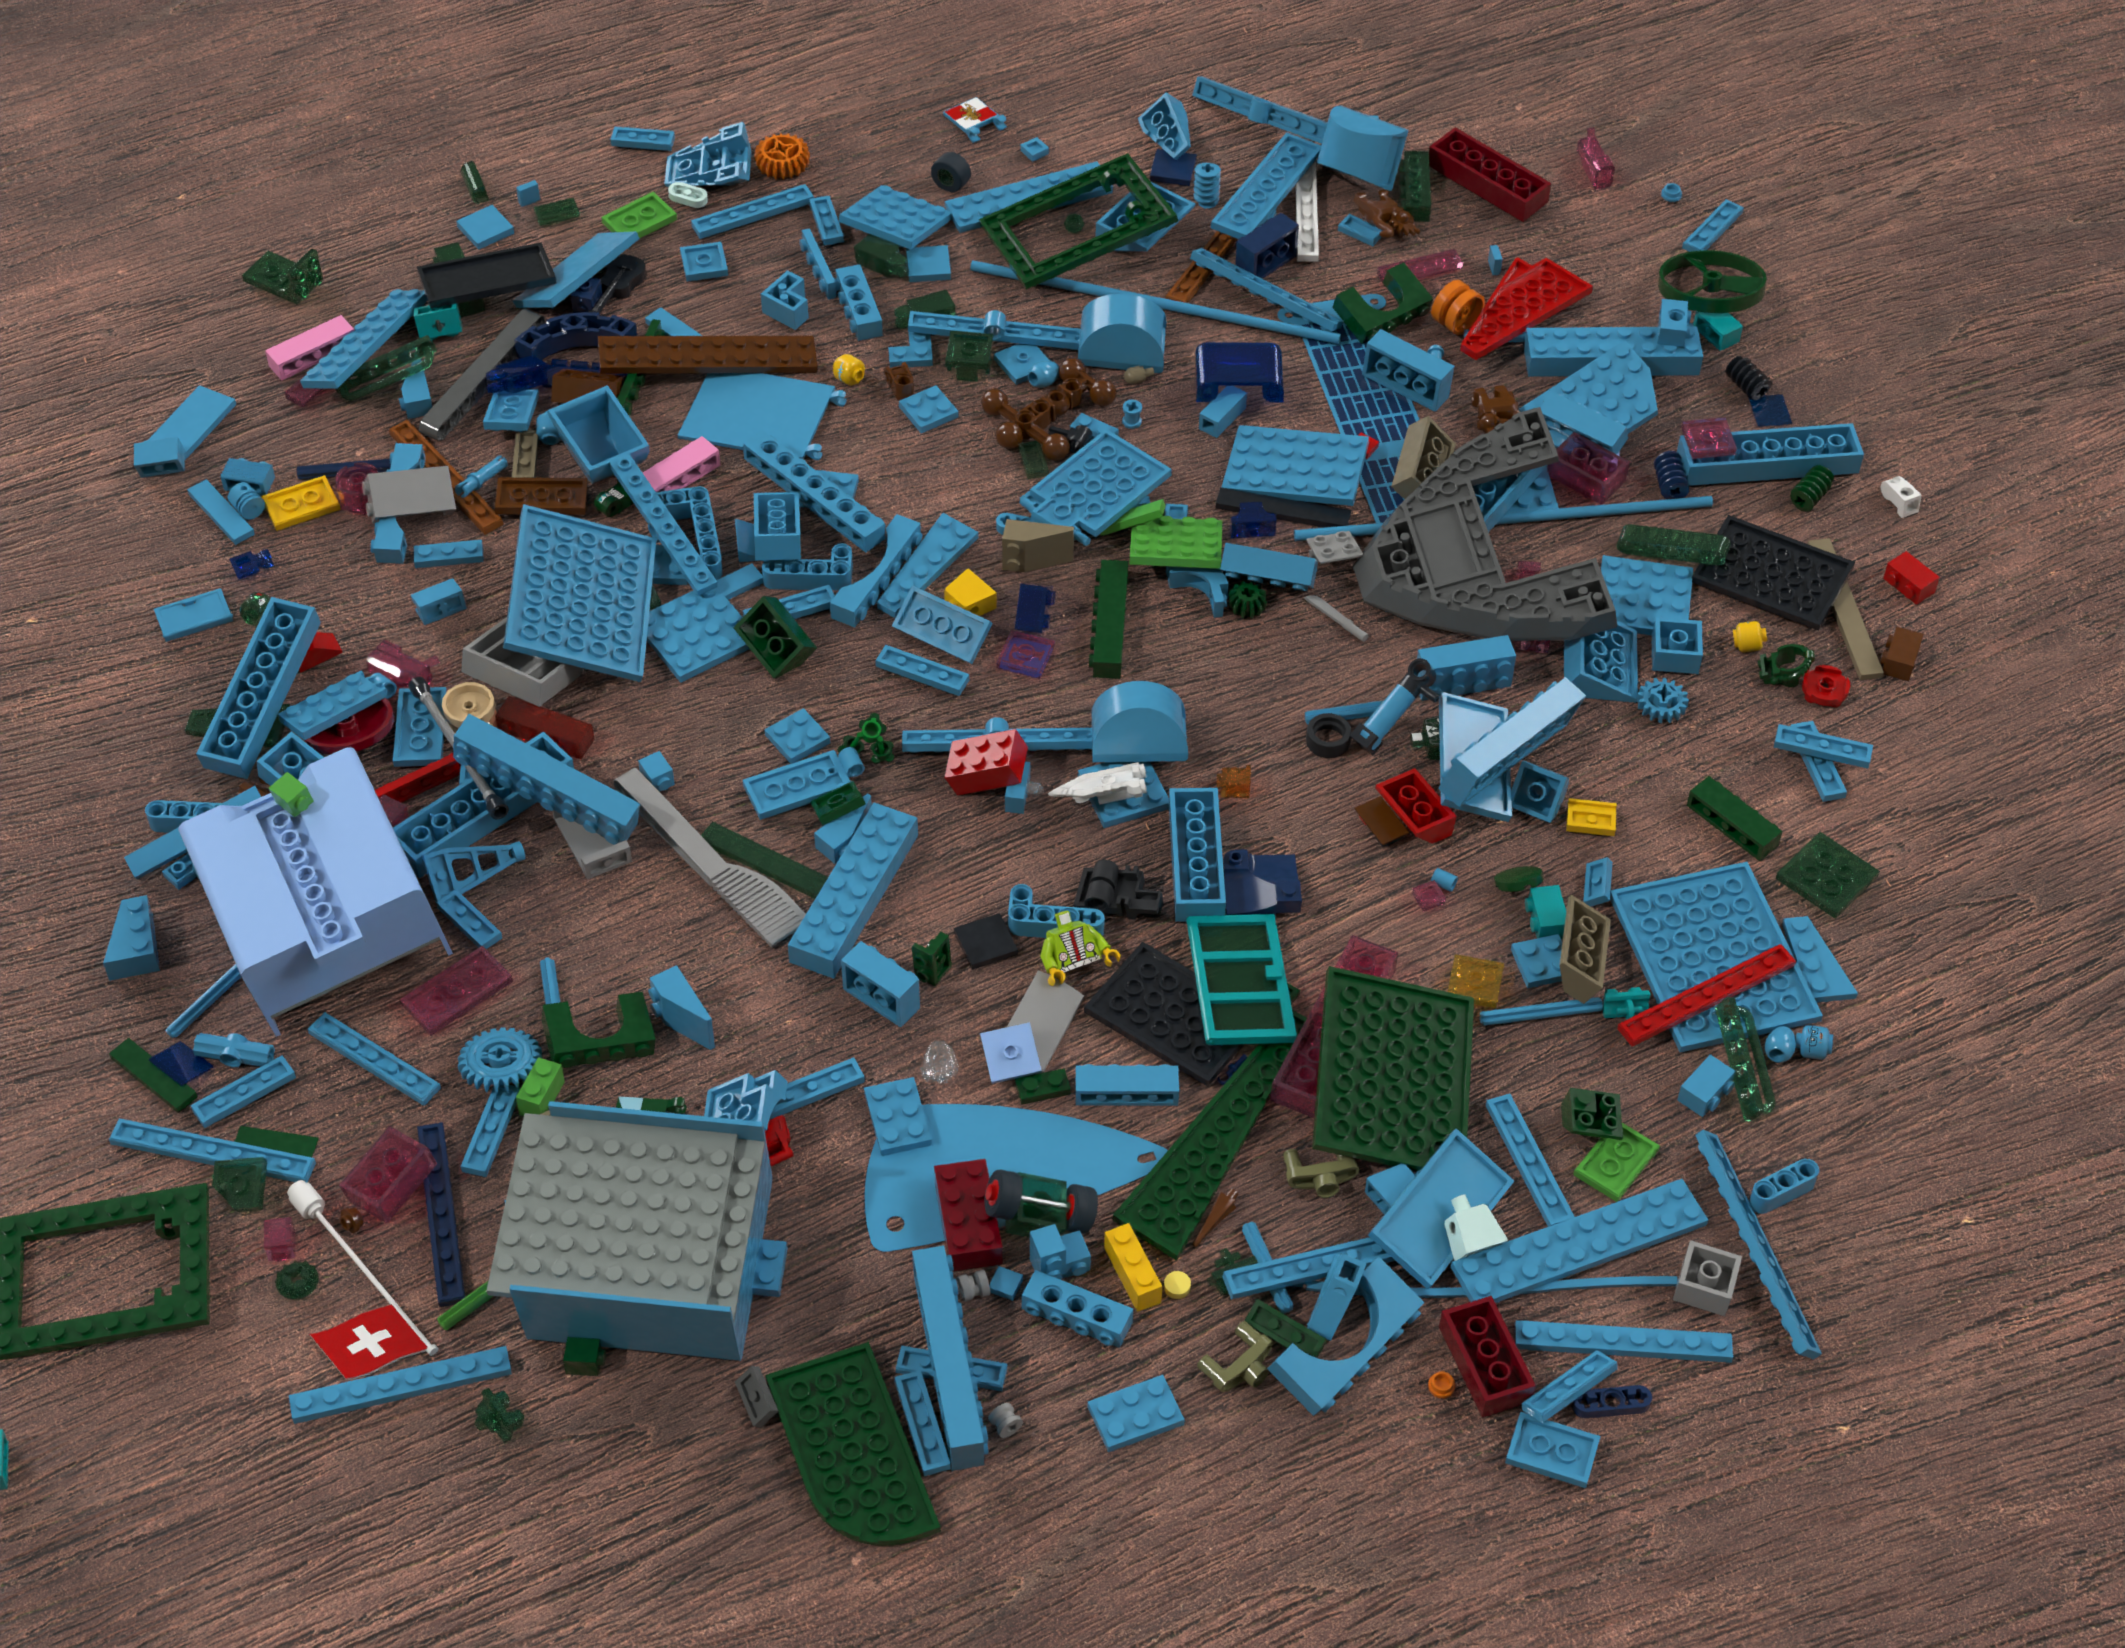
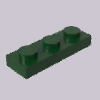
(1284, 1329)

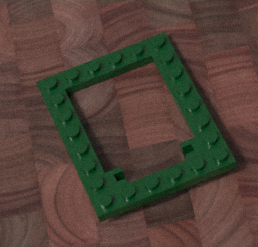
(1152, 216)
(186, 1307)

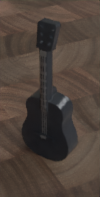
(620, 279)

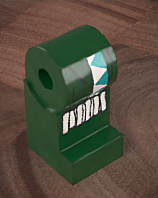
(613, 500)

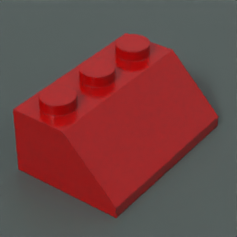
(1418, 806)

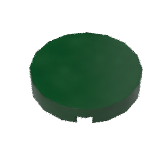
(1517, 878)

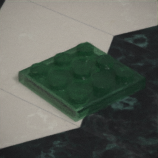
(1827, 875)

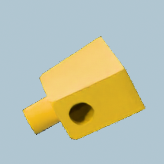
(971, 594)

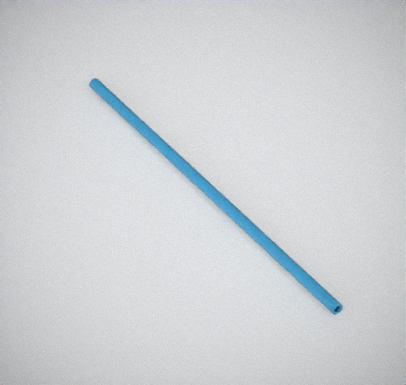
(1171, 305)

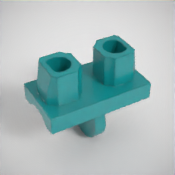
(1625, 1003)

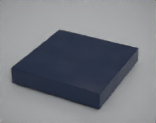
(1172, 171)

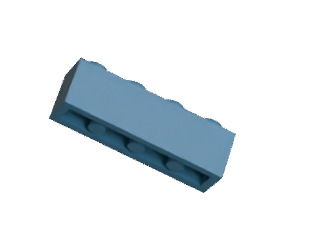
(1572, 417)
(1127, 1085)

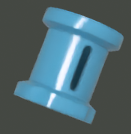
(1132, 412)

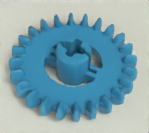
(504, 1064)

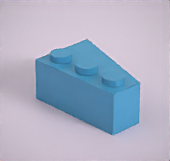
(133, 941)

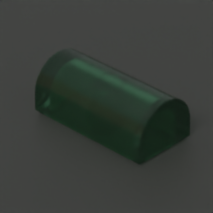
(474, 182)

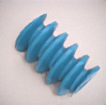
(1207, 184)

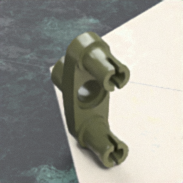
(1321, 1176)
(1246, 1367)

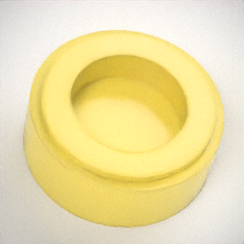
(1177, 1285)

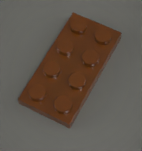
(557, 495)

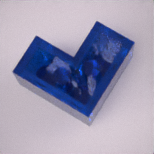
(1033, 606)

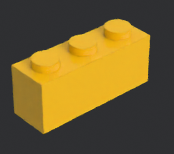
(1133, 1267)

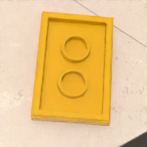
(301, 503)

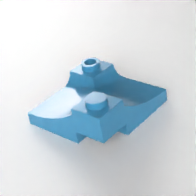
(747, 1098)

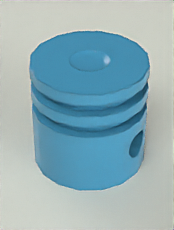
(246, 502)

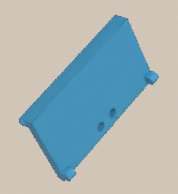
(183, 620)

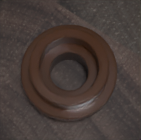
(351, 1219)

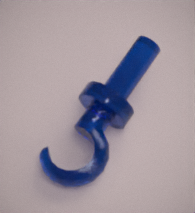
(1232, 1068)

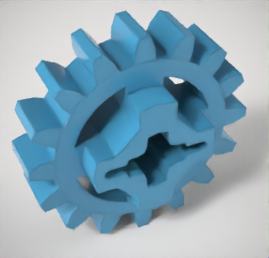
(1662, 700)

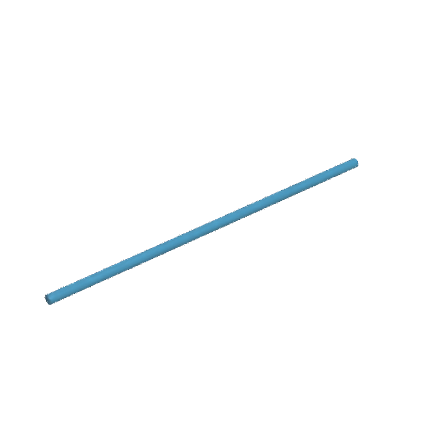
(1540, 515)

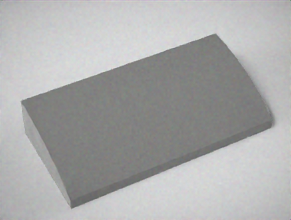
(1049, 1014)

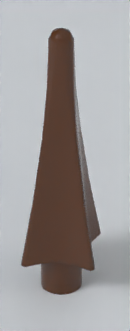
(1222, 1208)

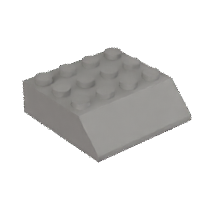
(514, 672)

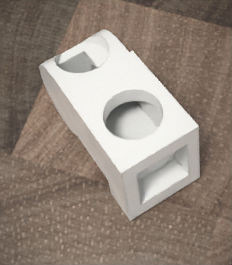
(1902, 495)

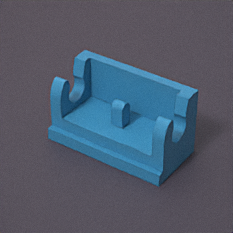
(439, 601)

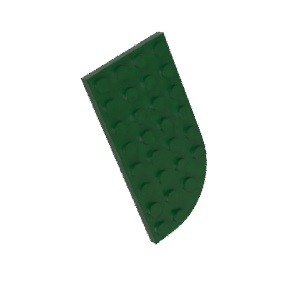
(852, 1448)

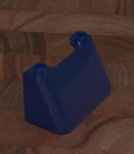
(1238, 365)

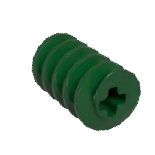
(1812, 488)

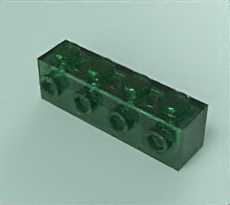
(1416, 185)

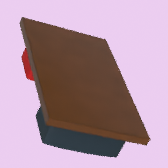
(1381, 821)

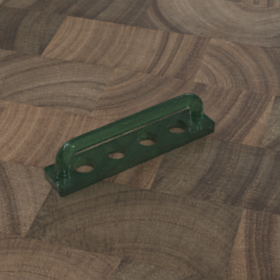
(425, 348)
(1751, 1107)

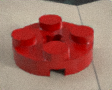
(1816, 693)

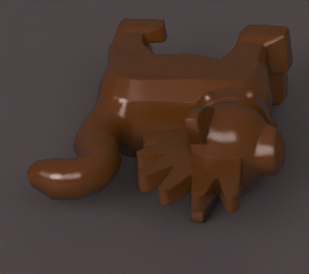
(1384, 212)
(1495, 410)

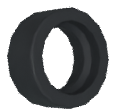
(1332, 722)

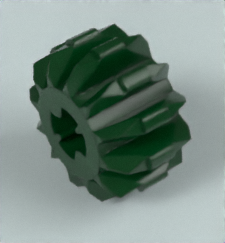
(1247, 600)

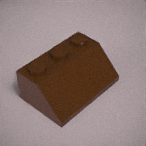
(571, 384)

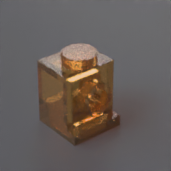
(1234, 782)

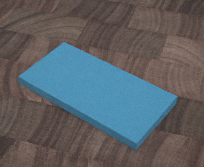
(578, 269)
(1460, 725)
(1414, 1224)

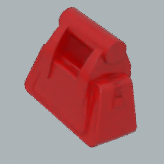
(777, 1139)

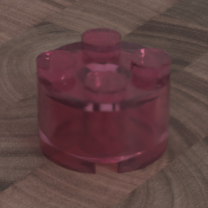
(350, 486)

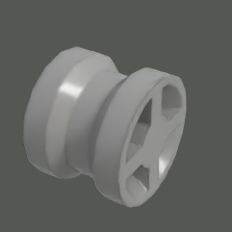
(1005, 1420)

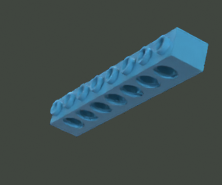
(814, 491)

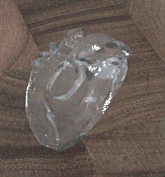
(939, 1063)

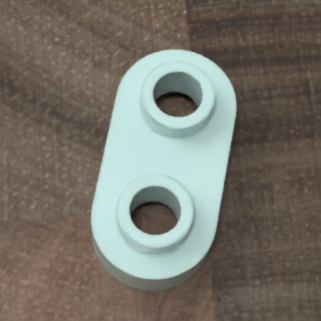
(688, 195)

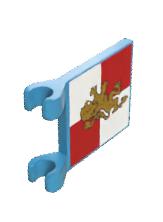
(973, 115)

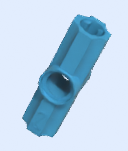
(233, 1050)

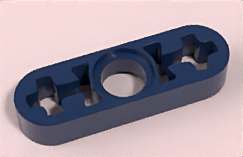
(1630, 1392)

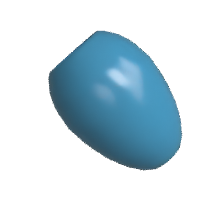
(1043, 374)
(1780, 1044)

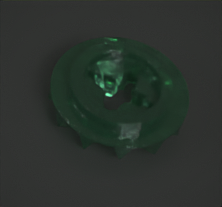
(300, 1288)

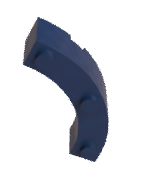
(570, 332)

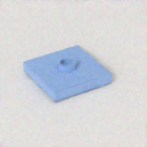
(1010, 1053)

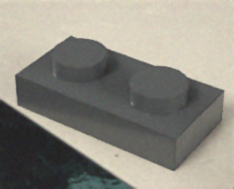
(756, 1396)

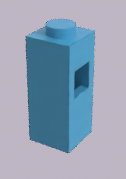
(1222, 410)

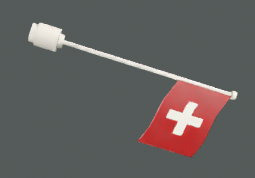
(372, 1337)

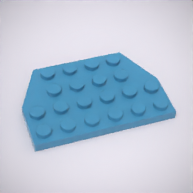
(1612, 384)

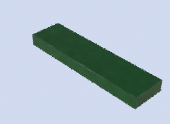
(136, 1063)

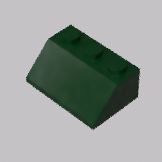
(774, 636)

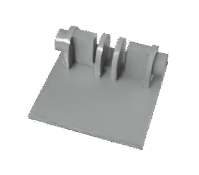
(1334, 547)

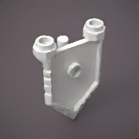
(1106, 784)

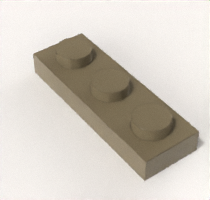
(525, 454)

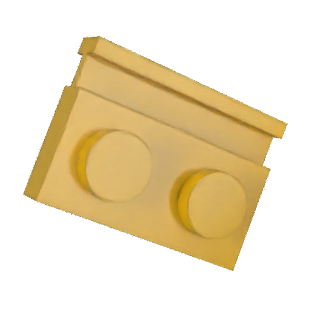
(1591, 817)

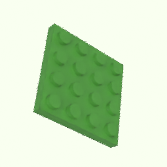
(1177, 543)

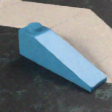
(1167, 125)

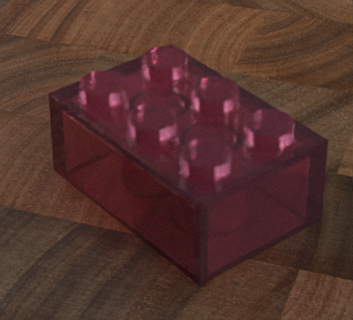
(1589, 468)
(388, 1174)

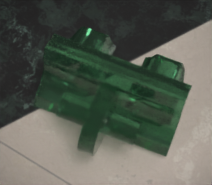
(1227, 1260)
(495, 1417)

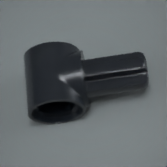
(1077, 436)

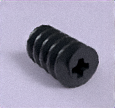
(1748, 377)

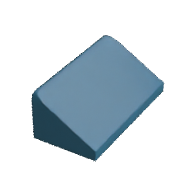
(745, 540)

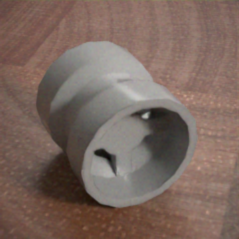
(973, 1285)

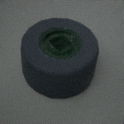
(950, 172)

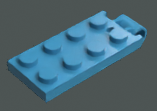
(336, 703)
(801, 781)

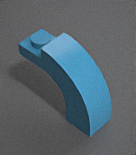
(1209, 580)

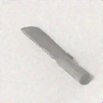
(1328, 610)

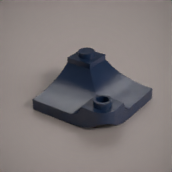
(1261, 883)

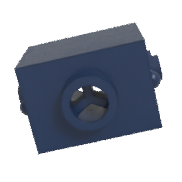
(586, 296)

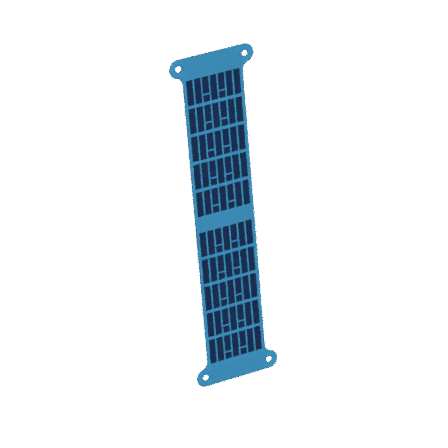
(1361, 406)

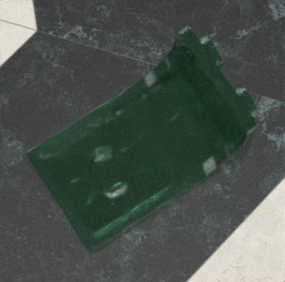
(285, 277)

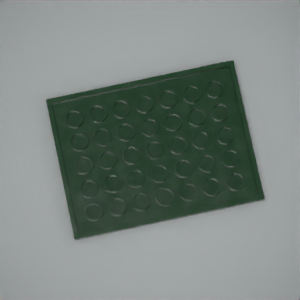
(1391, 1069)

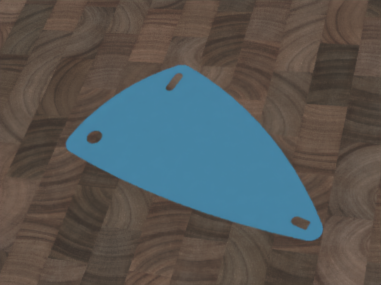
(1009, 1141)

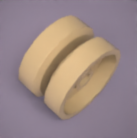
(468, 699)

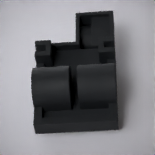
(1115, 889)

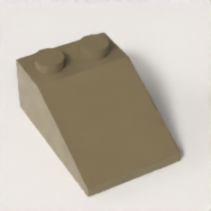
(1035, 545)

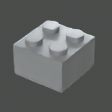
(1707, 1278)

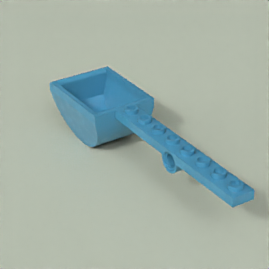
(1349, 140)
(1113, 332)
(610, 444)
(1128, 725)

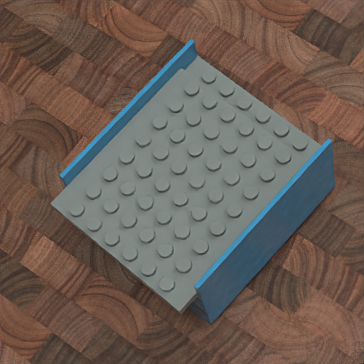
(638, 1230)

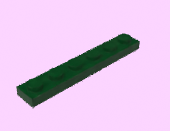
(630, 388)

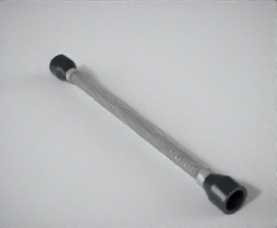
(494, 804)

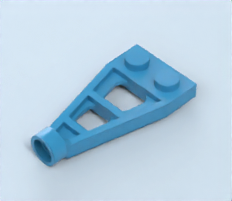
(442, 875)

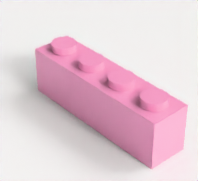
(307, 348)
(684, 466)

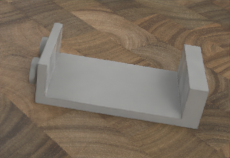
(409, 492)
(591, 849)

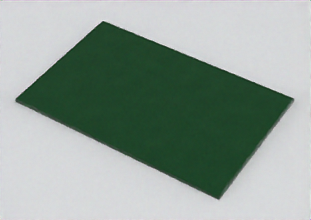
(276, 1140)

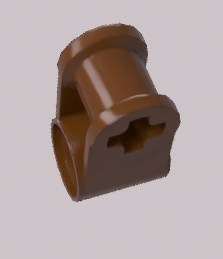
(900, 380)

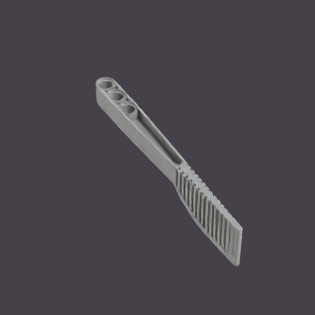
(749, 893)

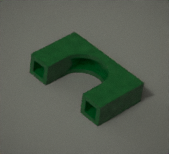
(1367, 321)
(573, 1048)

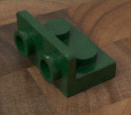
(933, 961)

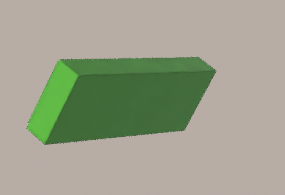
(1137, 516)

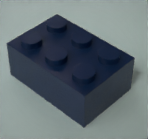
(1268, 246)

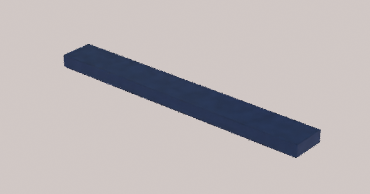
(442, 1218)

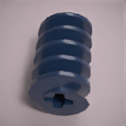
(1671, 475)

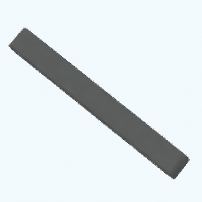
(473, 382)

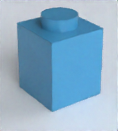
(657, 771)

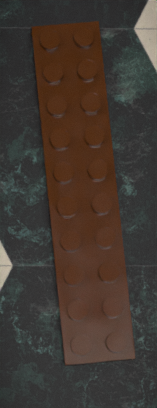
(706, 354)

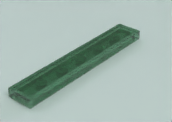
(764, 860)

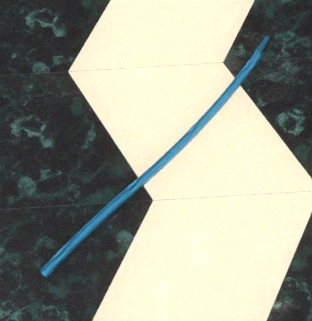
(1458, 1292)

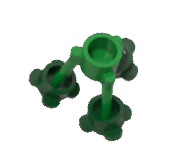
(870, 733)

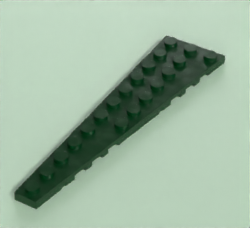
(1184, 1181)

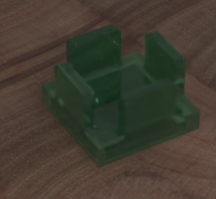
(968, 354)

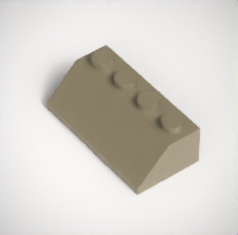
(1422, 453)
(1583, 950)

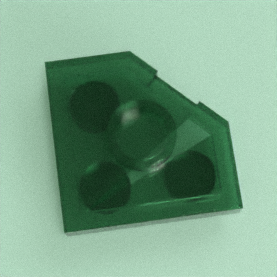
(241, 1182)

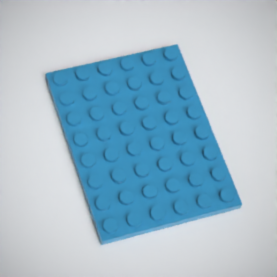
(580, 593)
(1700, 927)

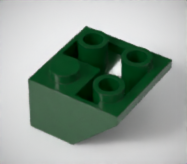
(1592, 1113)

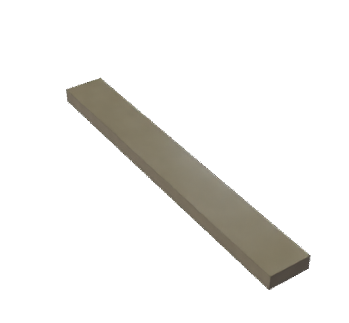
(1853, 627)

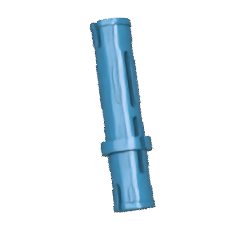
(475, 480)

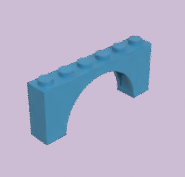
(1318, 1380)

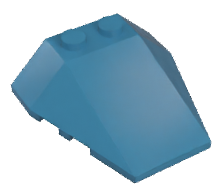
(713, 162)

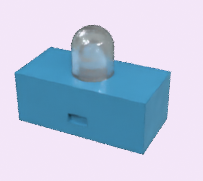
(1017, 794)

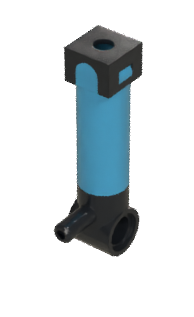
(1395, 704)

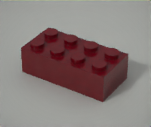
(967, 1229)
(1486, 1356)

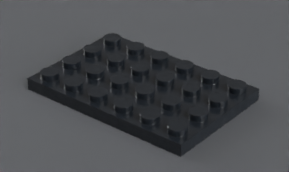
(1776, 573)
(1159, 1009)

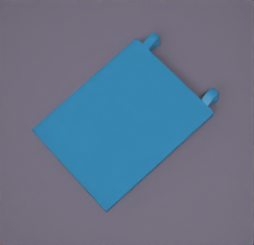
(740, 405)

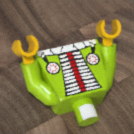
(1073, 946)

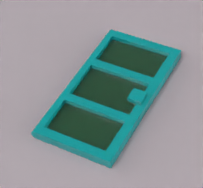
(1241, 979)

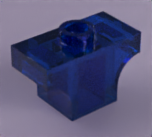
(1252, 522)

